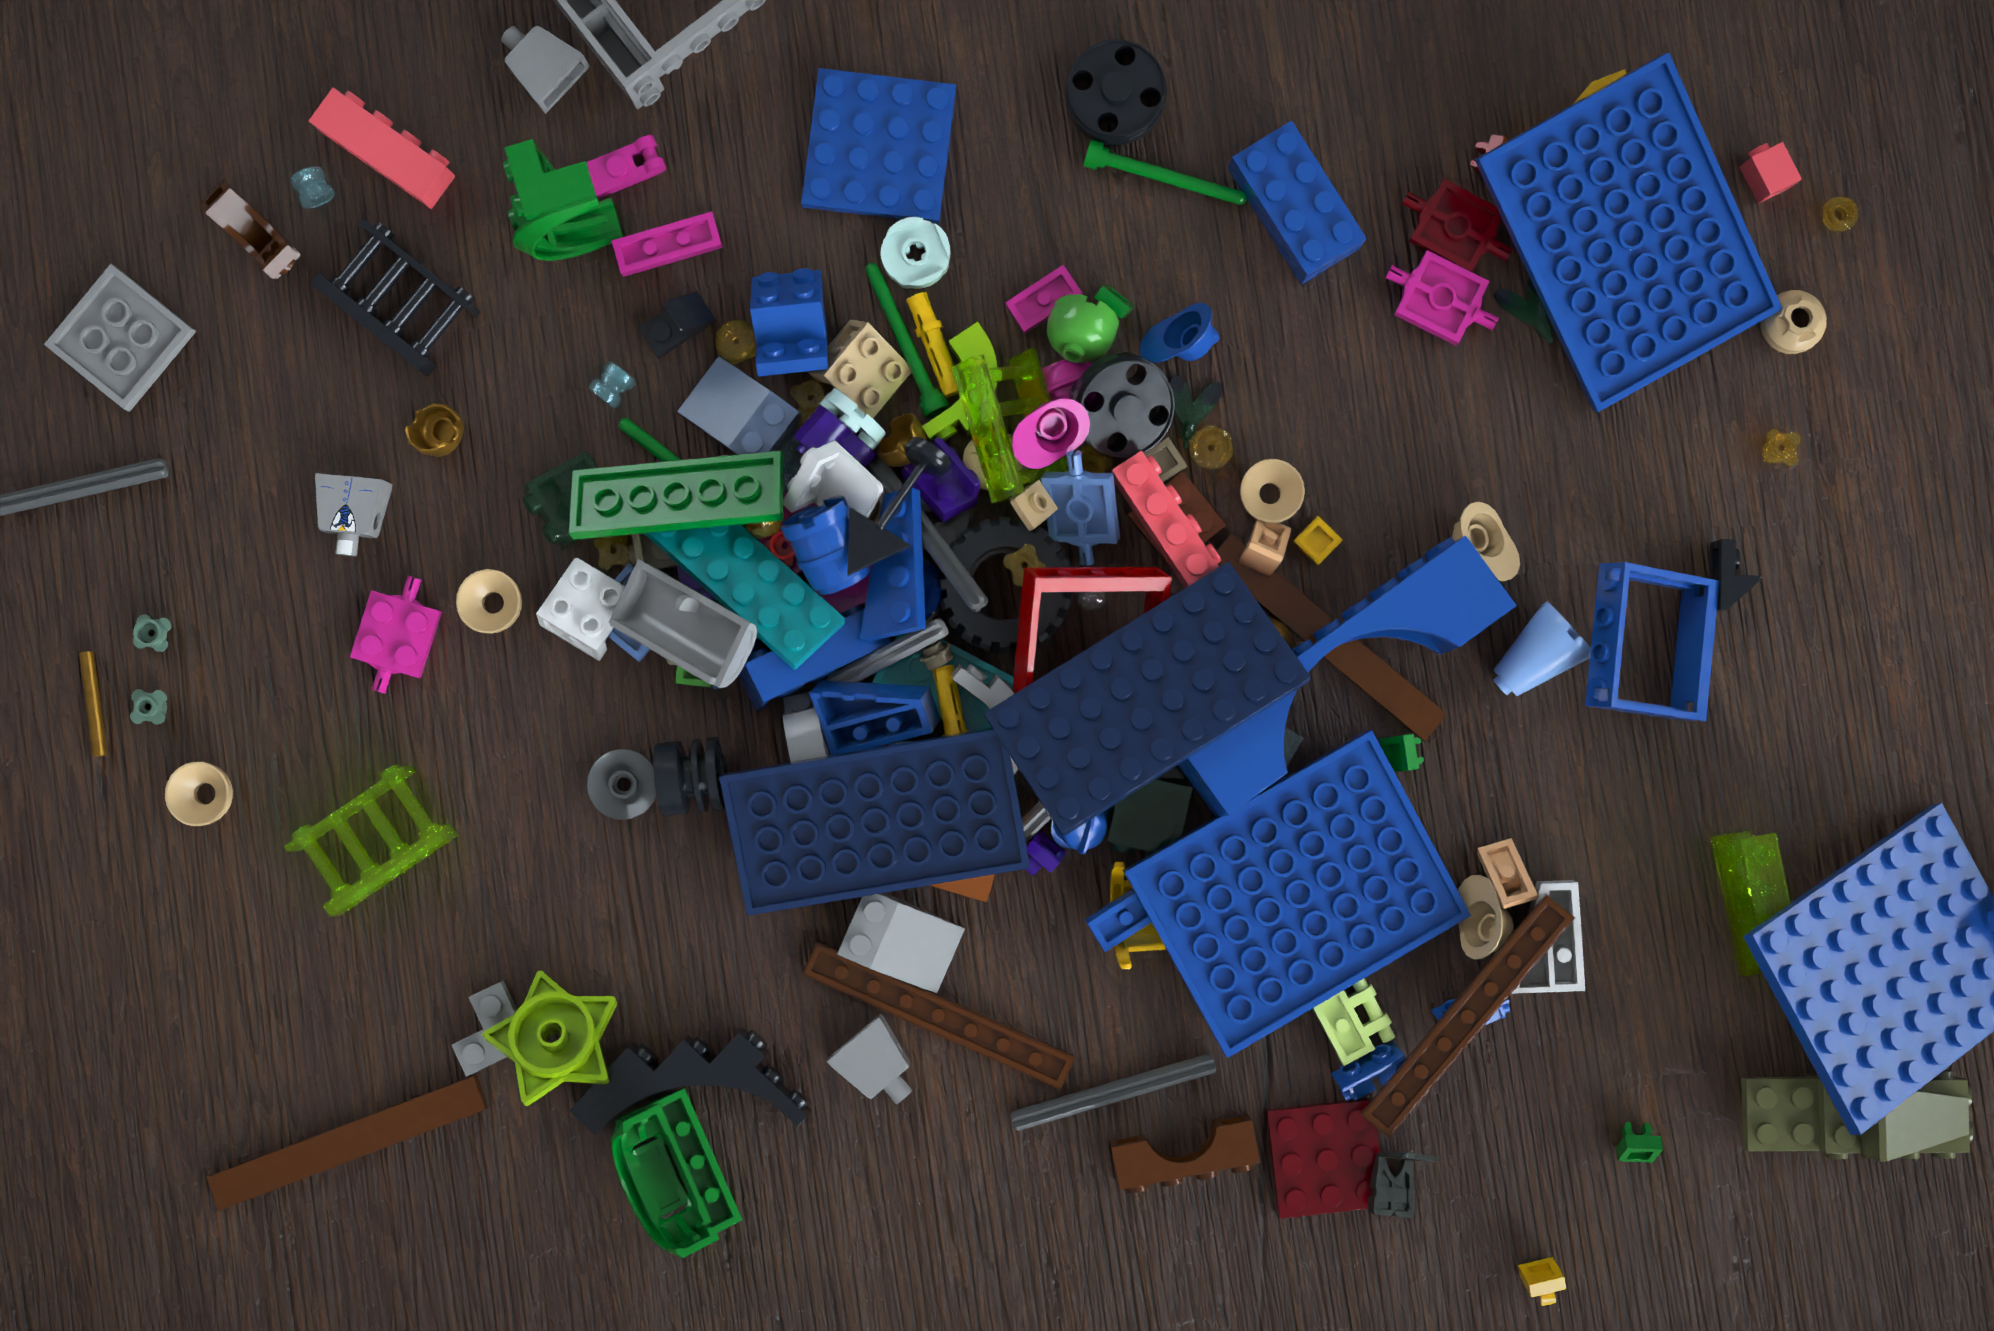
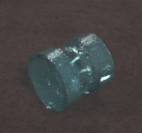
(613, 382)

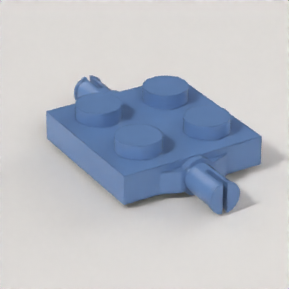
(1085, 507)

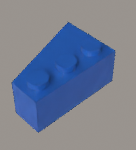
(872, 714)

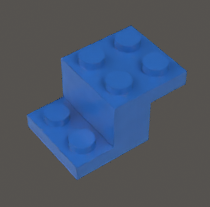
(789, 322)

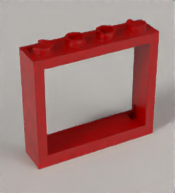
(1076, 579)

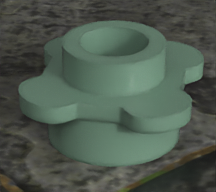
(141, 632)
(158, 707)

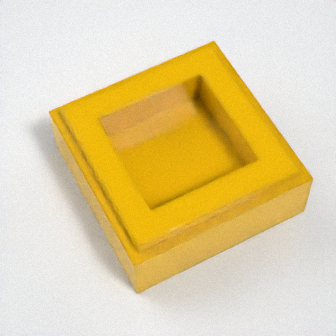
(1317, 540)

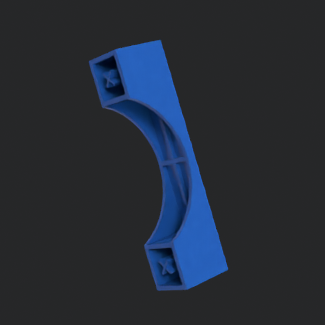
(1432, 604)

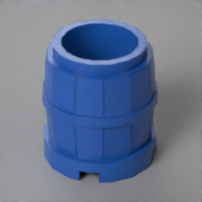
(821, 545)

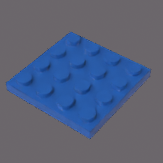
(878, 145)

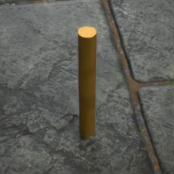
(93, 704)

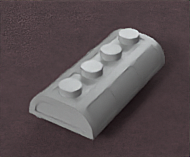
(683, 626)

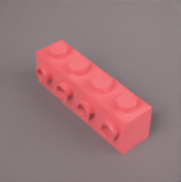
(1164, 520)

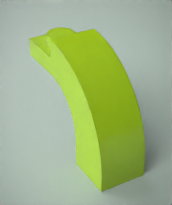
(965, 345)

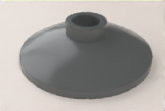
(605, 789)

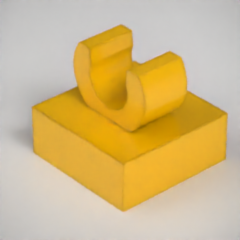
(1542, 1279)

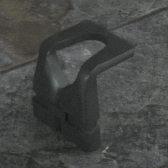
(1393, 1193)

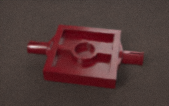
(1456, 225)

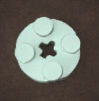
(923, 235)
(851, 416)

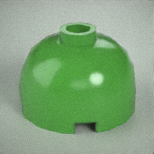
(1081, 329)

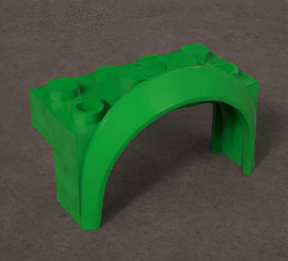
(556, 209)
(653, 1183)

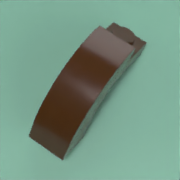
(250, 230)

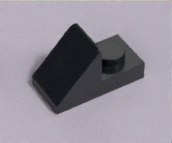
(677, 323)
(1722, 567)

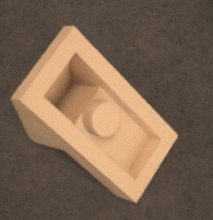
(1265, 547)
(1507, 873)

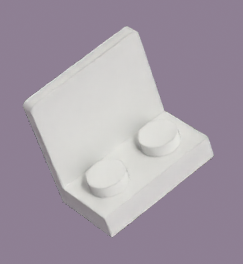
(581, 608)

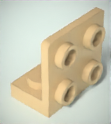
(863, 367)

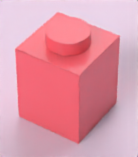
(1769, 171)

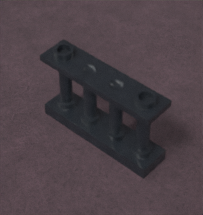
(391, 330)

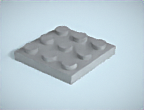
(120, 337)

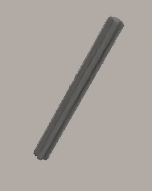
(83, 486)
(935, 544)
(1113, 1092)

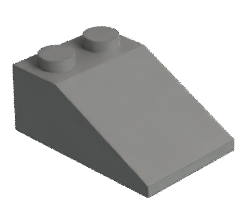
(901, 941)

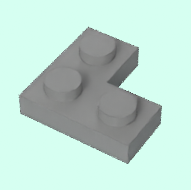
(491, 1007)

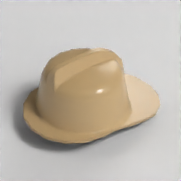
(1489, 538)
(1488, 923)

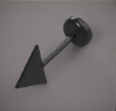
(870, 540)

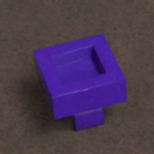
(1043, 853)

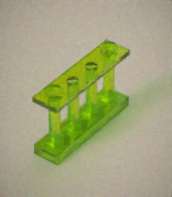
(986, 419)
(372, 874)
(1751, 887)

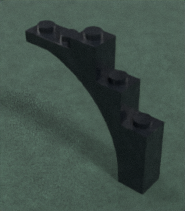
(736, 1067)

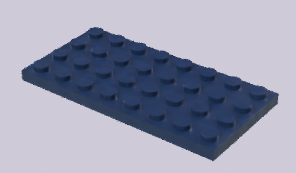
(1146, 698)
(874, 821)

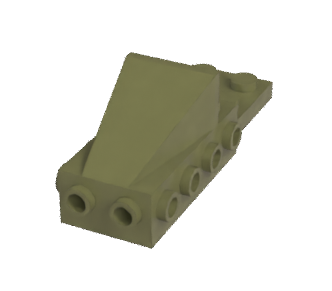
(1802, 1117)

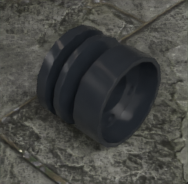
(684, 777)

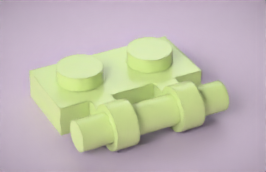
(1344, 1027)

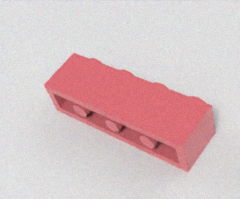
(382, 148)

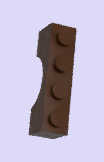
(1229, 1146)

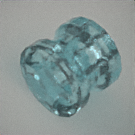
(312, 187)

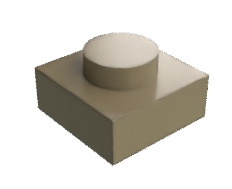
(1167, 458)

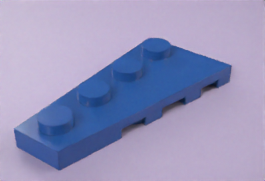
(897, 583)

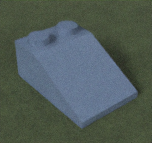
(739, 411)

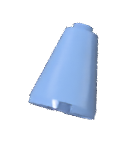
(1540, 652)

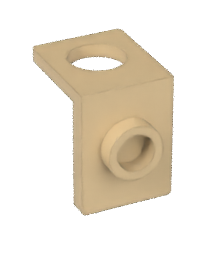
(1033, 505)

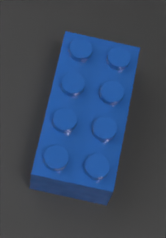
(1296, 202)

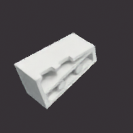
(1563, 963)

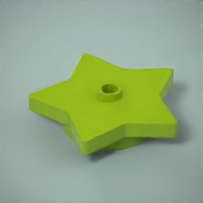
(549, 1013)

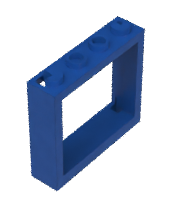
(1693, 642)

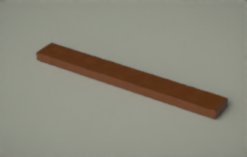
(1350, 658)
(1467, 1015)
(940, 1016)
(347, 1142)

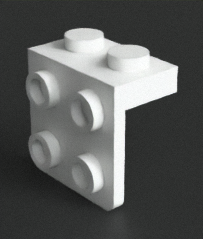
(832, 473)

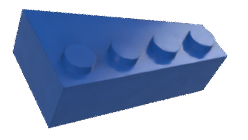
(770, 677)

